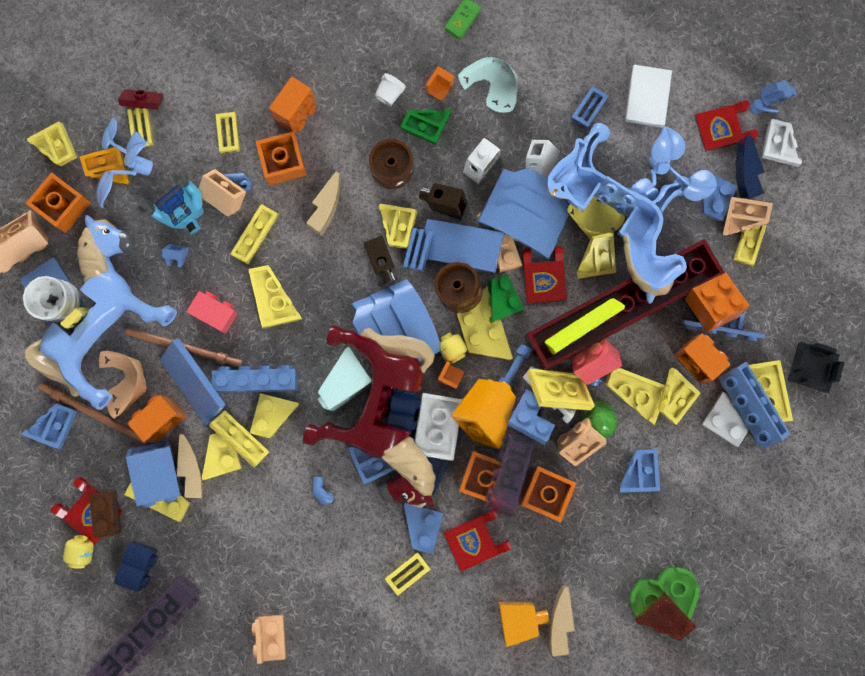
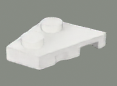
(781, 144)
(725, 421)

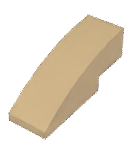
(325, 205)
(189, 468)
(560, 623)

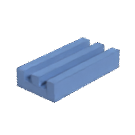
(581, 121)
(429, 235)

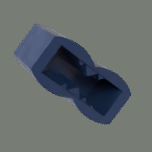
(403, 410)
(136, 566)

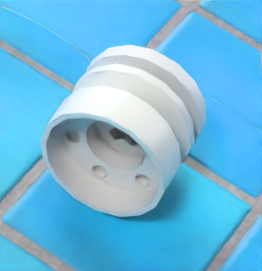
(42, 294)

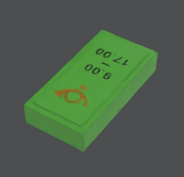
(462, 18)

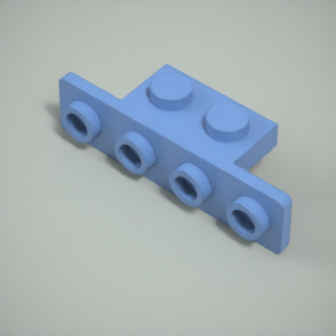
(731, 328)

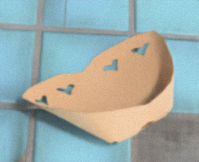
(130, 387)

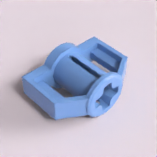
(777, 92)

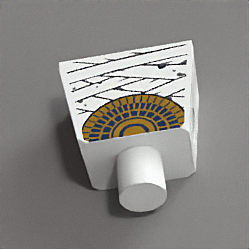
(482, 159)

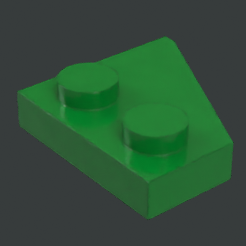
(426, 124)
(503, 298)

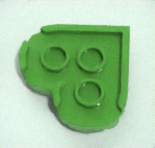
(675, 581)

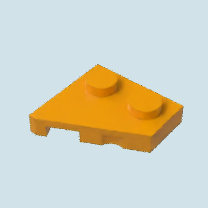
(105, 160)

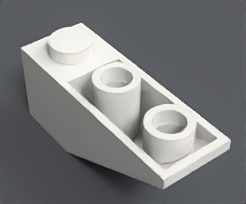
(542, 157)

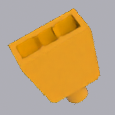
(520, 621)

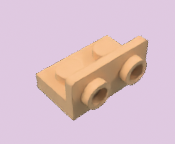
(509, 256)
(580, 442)
(269, 638)

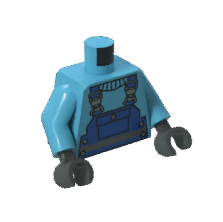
(179, 206)

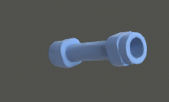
(523, 353)

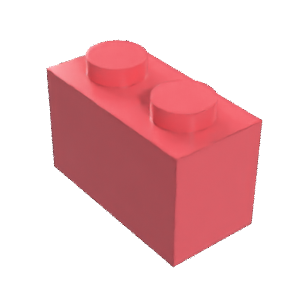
(212, 312)
(596, 361)

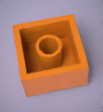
(293, 105)
(281, 158)
(58, 203)
(716, 302)
(702, 358)
(156, 418)
(478, 475)
(548, 493)

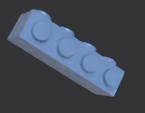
(260, 380)
(754, 406)

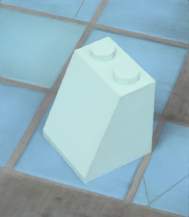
(344, 382)

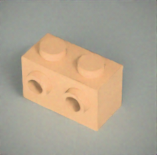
(221, 192)

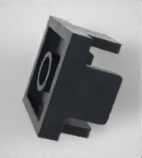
(816, 366)

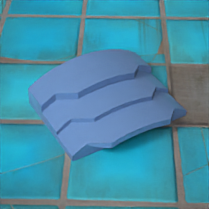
(525, 211)
(396, 312)

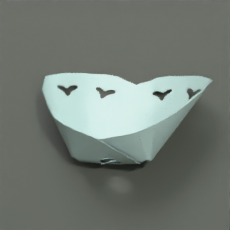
(502, 84)

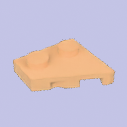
(746, 214)

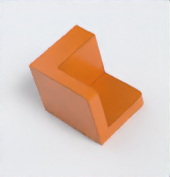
(439, 84)
(450, 376)

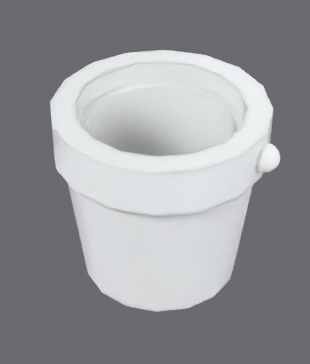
(389, 89)

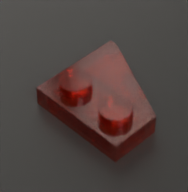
(666, 618)

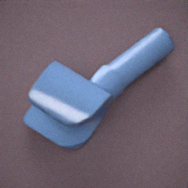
(757, 107)

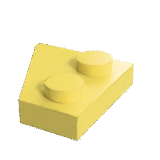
(598, 257)

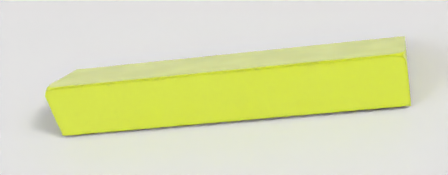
(584, 325)

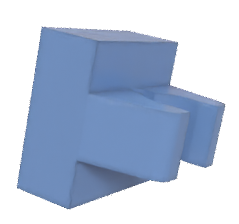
(175, 252)

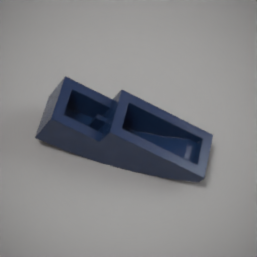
(748, 168)

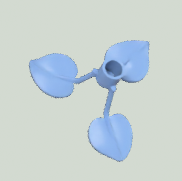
(671, 147)
(136, 163)

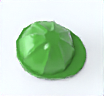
(602, 418)

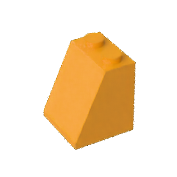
(486, 412)

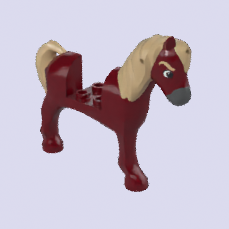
(393, 366)

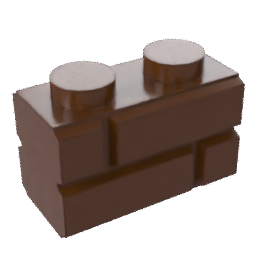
(105, 514)

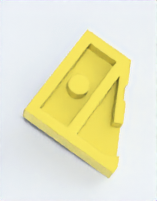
(55, 144)
(398, 224)
(677, 396)
(270, 415)
(220, 458)

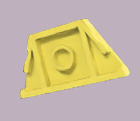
(480, 335)

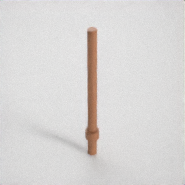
(220, 358)
(60, 395)

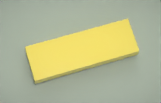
(254, 234)
(749, 245)
(75, 317)
(239, 438)

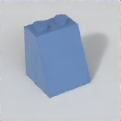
(153, 473)

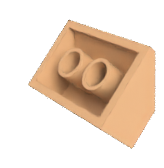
(20, 240)

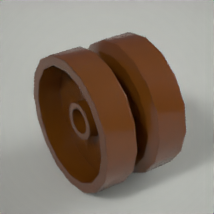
(391, 152)
(458, 287)

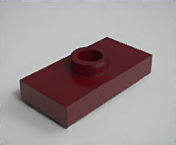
(140, 99)

